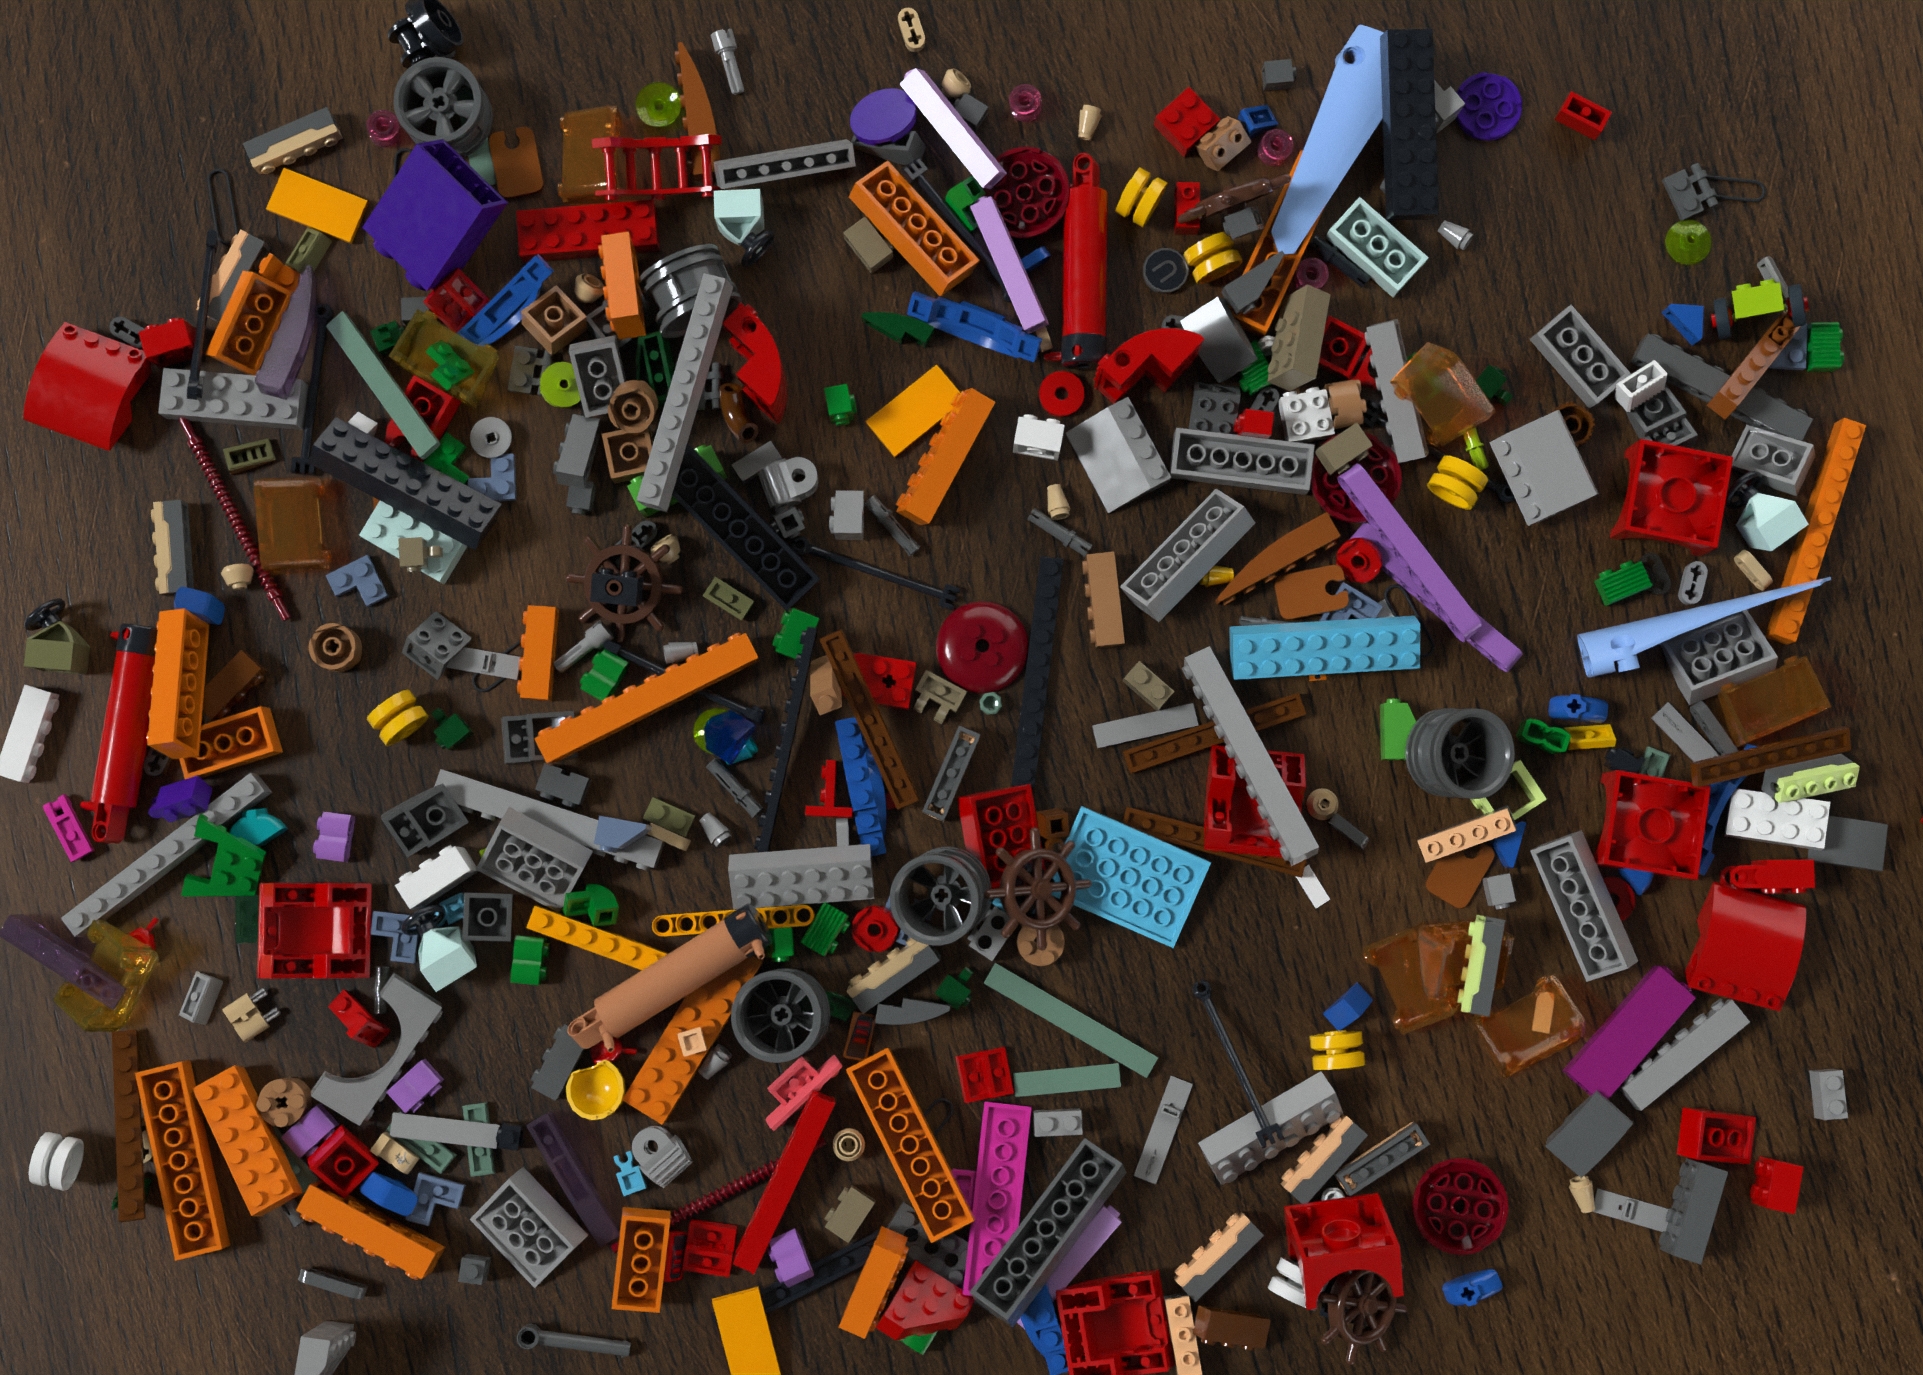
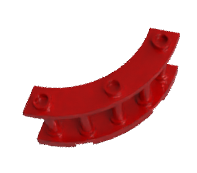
(655, 147)

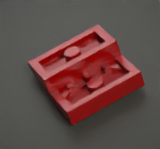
(456, 300)
(984, 1074)
(710, 1247)

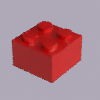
(1186, 121)
(168, 342)
(342, 1161)
(1776, 1184)

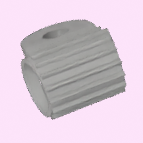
(779, 481)
(667, 1161)

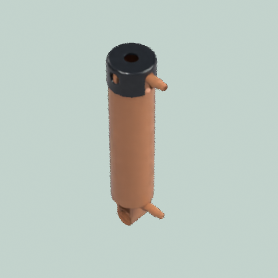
(672, 978)

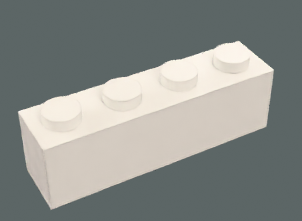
(27, 733)

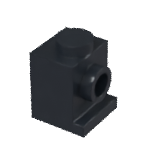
(1622, 760)
(511, 1136)

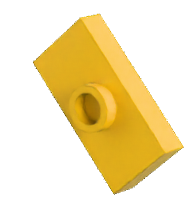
(1591, 737)

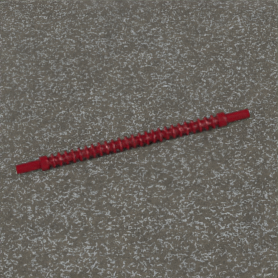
(195, 442)
(725, 1191)

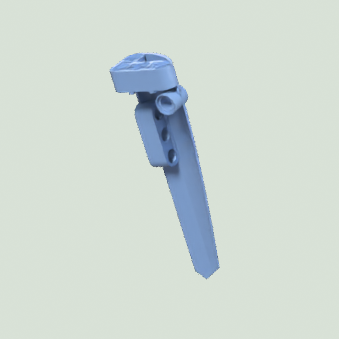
(1338, 135)
(1624, 641)

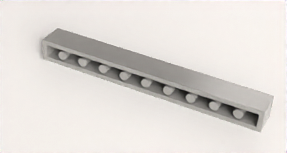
(685, 392)
(1250, 756)
(582, 829)
(164, 856)

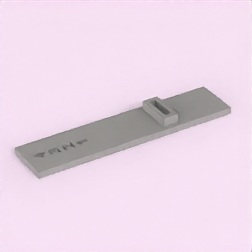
(486, 663)
(1145, 725)
(1683, 734)
(1163, 1129)
(444, 1130)
(1631, 1211)

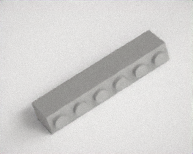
(784, 164)
(1403, 417)
(1683, 1053)

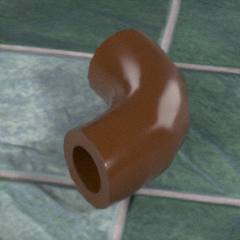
(735, 413)

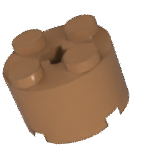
(1346, 403)
(627, 417)
(324, 641)
(1028, 950)
(271, 1103)

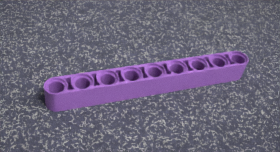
(1410, 552)
(1487, 640)

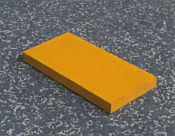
(317, 205)
(914, 411)
(746, 1333)

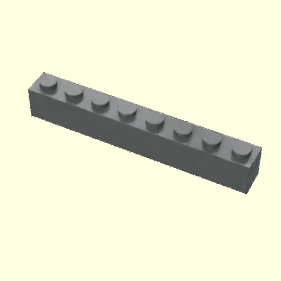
(1704, 381)

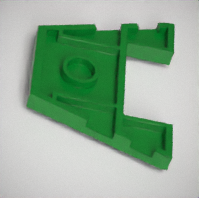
(235, 867)

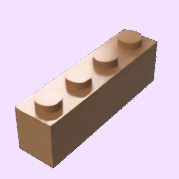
(1104, 600)

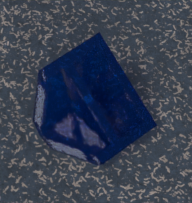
(727, 735)

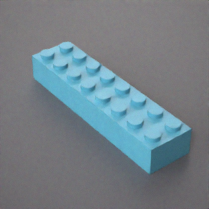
(1324, 647)

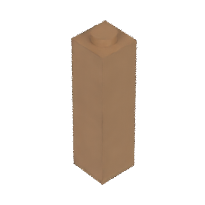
(824, 686)

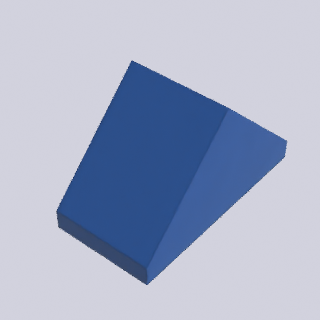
(1257, 120)
(1687, 320)
(1508, 845)
(1348, 1007)

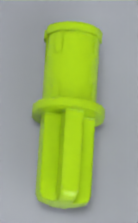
(1475, 449)

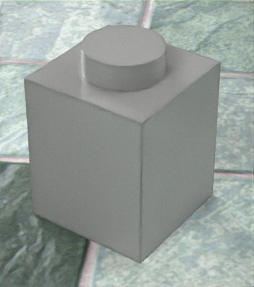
(1499, 890)

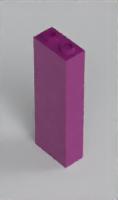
(1630, 1032)

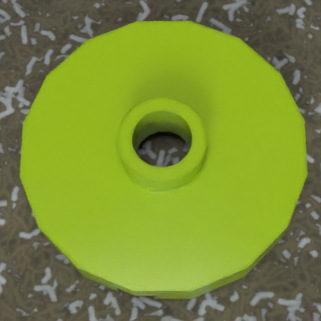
(551, 388)

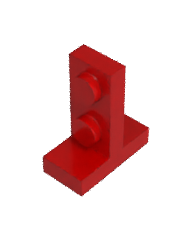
(828, 796)
(357, 1019)

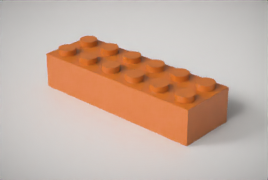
(913, 228)
(945, 456)
(178, 684)
(247, 1141)
(371, 1230)

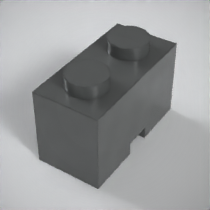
(569, 788)

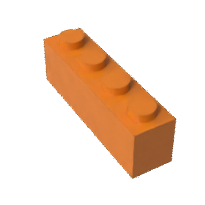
(539, 653)

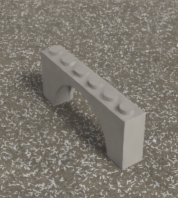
(358, 1095)

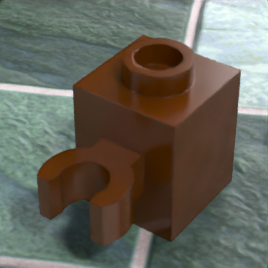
(1052, 826)

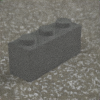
(577, 451)
(558, 1065)

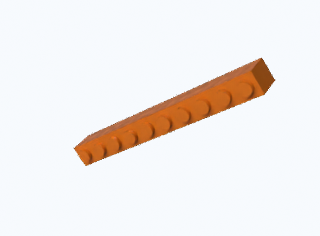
(1814, 538)
(646, 699)

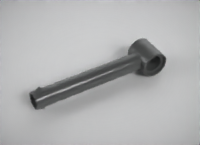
(573, 1341)

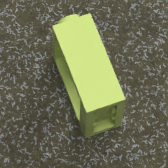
(1527, 784)

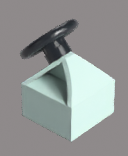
(740, 219)
(1766, 518)
(441, 951)

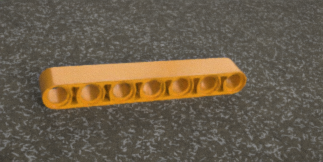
(699, 919)

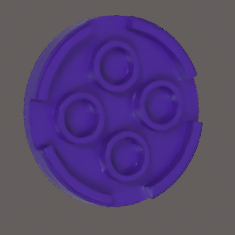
(1490, 106)
(883, 116)

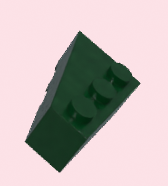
(655, 364)

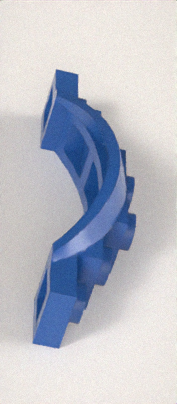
(505, 308)
(975, 325)
(864, 785)
(1719, 795)
(1045, 1331)

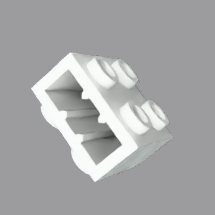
(1306, 416)

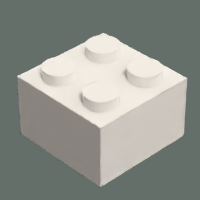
(1038, 437)

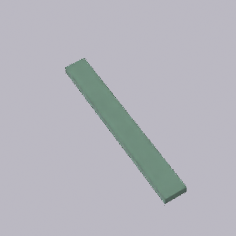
(383, 385)
(1070, 1020)

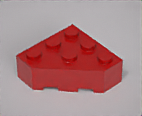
(924, 1305)

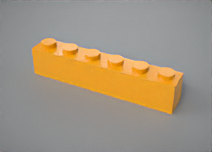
(593, 938)

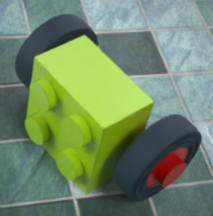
(1759, 301)

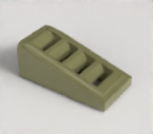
(243, 466)

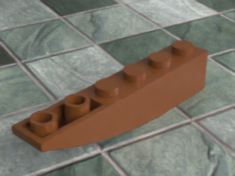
(699, 115)
(1753, 366)
(1282, 555)

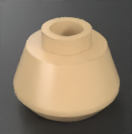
(955, 84)
(588, 288)
(672, 542)
(237, 575)
(1315, 801)
(848, 1152)

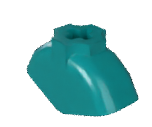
(258, 827)

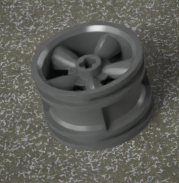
(419, 83)
(674, 285)
(1436, 754)
(912, 915)
(748, 1027)

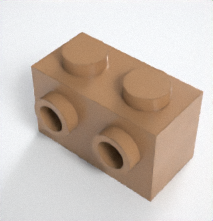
(1222, 143)

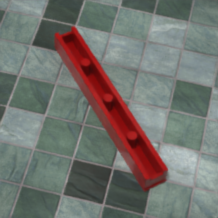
(783, 1181)

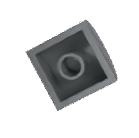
(487, 917)

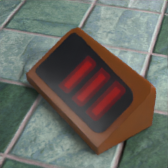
(859, 1036)

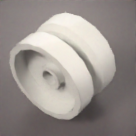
(56, 1161)
(1292, 1288)

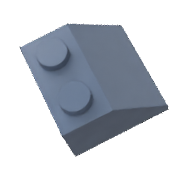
(618, 833)

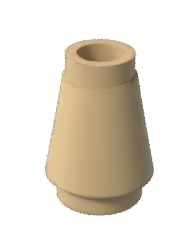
(1088, 121)
(1057, 503)
(1583, 1193)

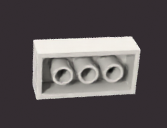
(1790, 823)

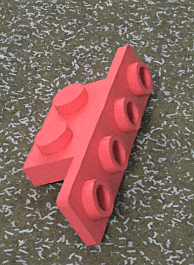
(796, 1085)

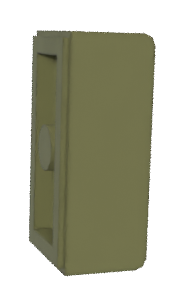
(308, 250)

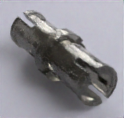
(382, 976)

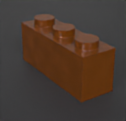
(231, 685)
(1231, 1328)

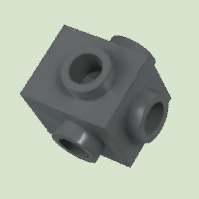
(795, 525)

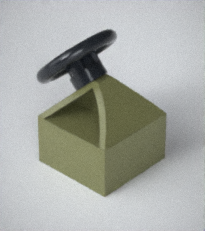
(56, 646)

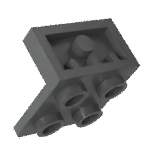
(1214, 407)
(435, 644)

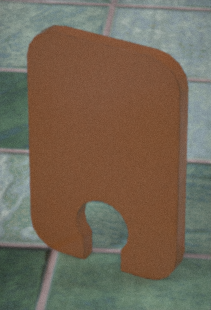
(516, 169)
(1305, 595)
(1457, 877)

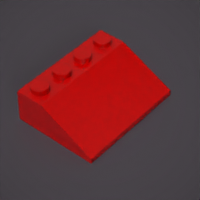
(996, 821)

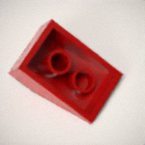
(1716, 1136)

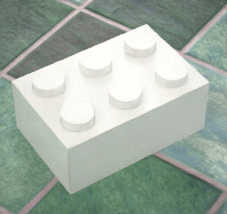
(436, 877)

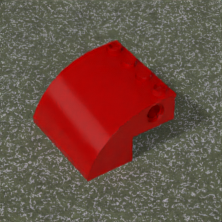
(1156, 353)
(764, 371)
(85, 386)
(1230, 812)
(314, 930)
(1747, 946)
(1116, 1325)

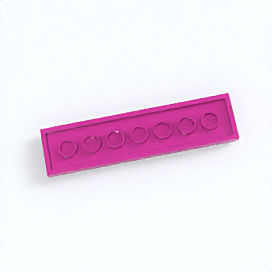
(996, 1185)

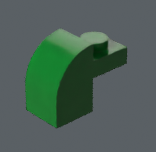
(962, 197)
(596, 902)

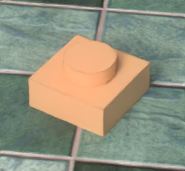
(692, 1041)

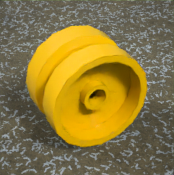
(1138, 195)
(1212, 258)
(1457, 482)
(397, 717)
(1337, 1050)

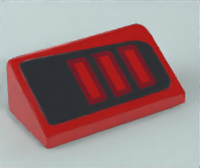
(675, 1255)

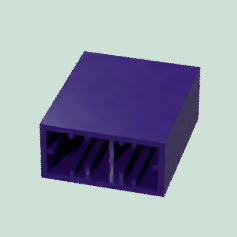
(433, 214)

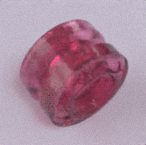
(1025, 93)
(383, 118)
(1281, 140)
(1311, 265)

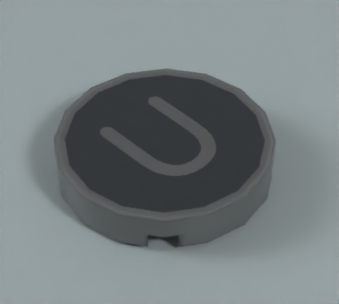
(1165, 270)

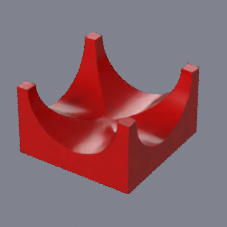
(1674, 495)
(1653, 825)
(1339, 1238)

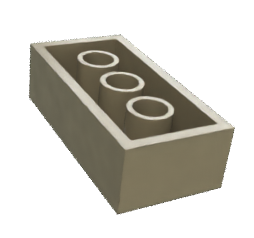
(1298, 338)

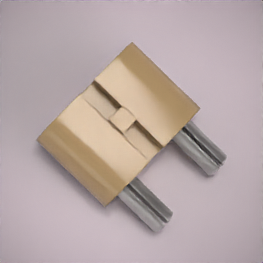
(246, 1016)

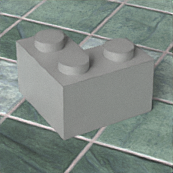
(1447, 106)
(848, 515)

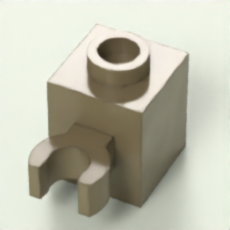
(414, 553)

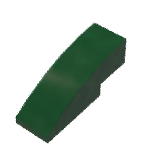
(899, 327)

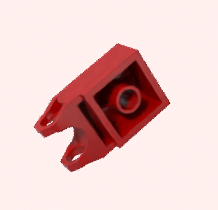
(1354, 357)
(437, 417)
(877, 669)
(1772, 876)

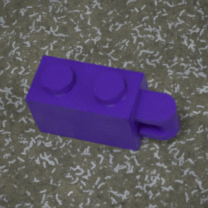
(181, 799)

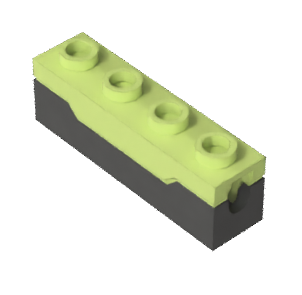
(1810, 778)
(1482, 965)

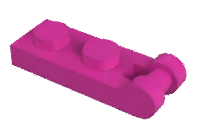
(68, 828)

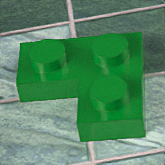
(451, 368)
(445, 456)

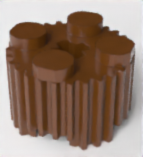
(1579, 420)

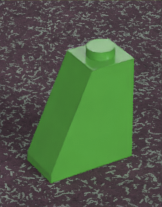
(1395, 726)

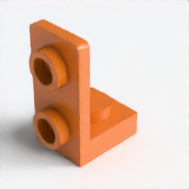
(277, 272)

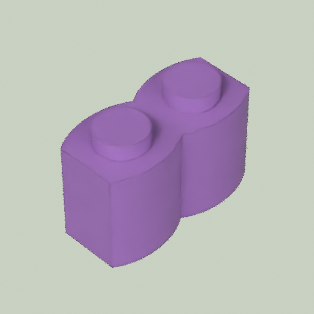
(334, 836)
(416, 1086)
(310, 1131)
(790, 1258)

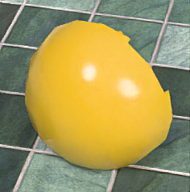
(596, 1090)

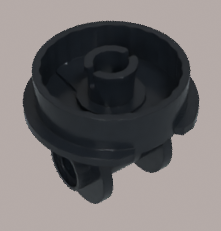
(426, 32)

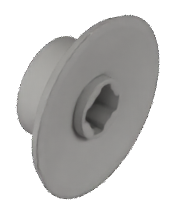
(488, 427)

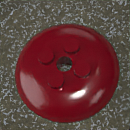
(1049, 185)
(1379, 464)
(982, 670)
(1483, 1210)

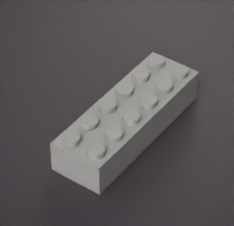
(231, 400)
(1241, 461)
(1187, 554)
(801, 876)
(1584, 906)
(1296, 1111)

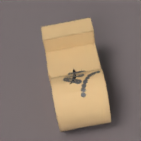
(395, 1153)

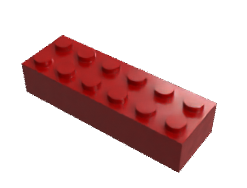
(577, 230)

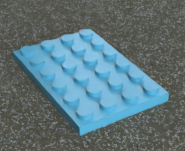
(1133, 876)

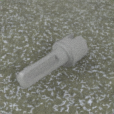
(725, 46)
(594, 638)

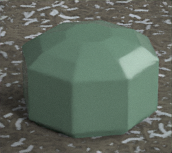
(990, 703)

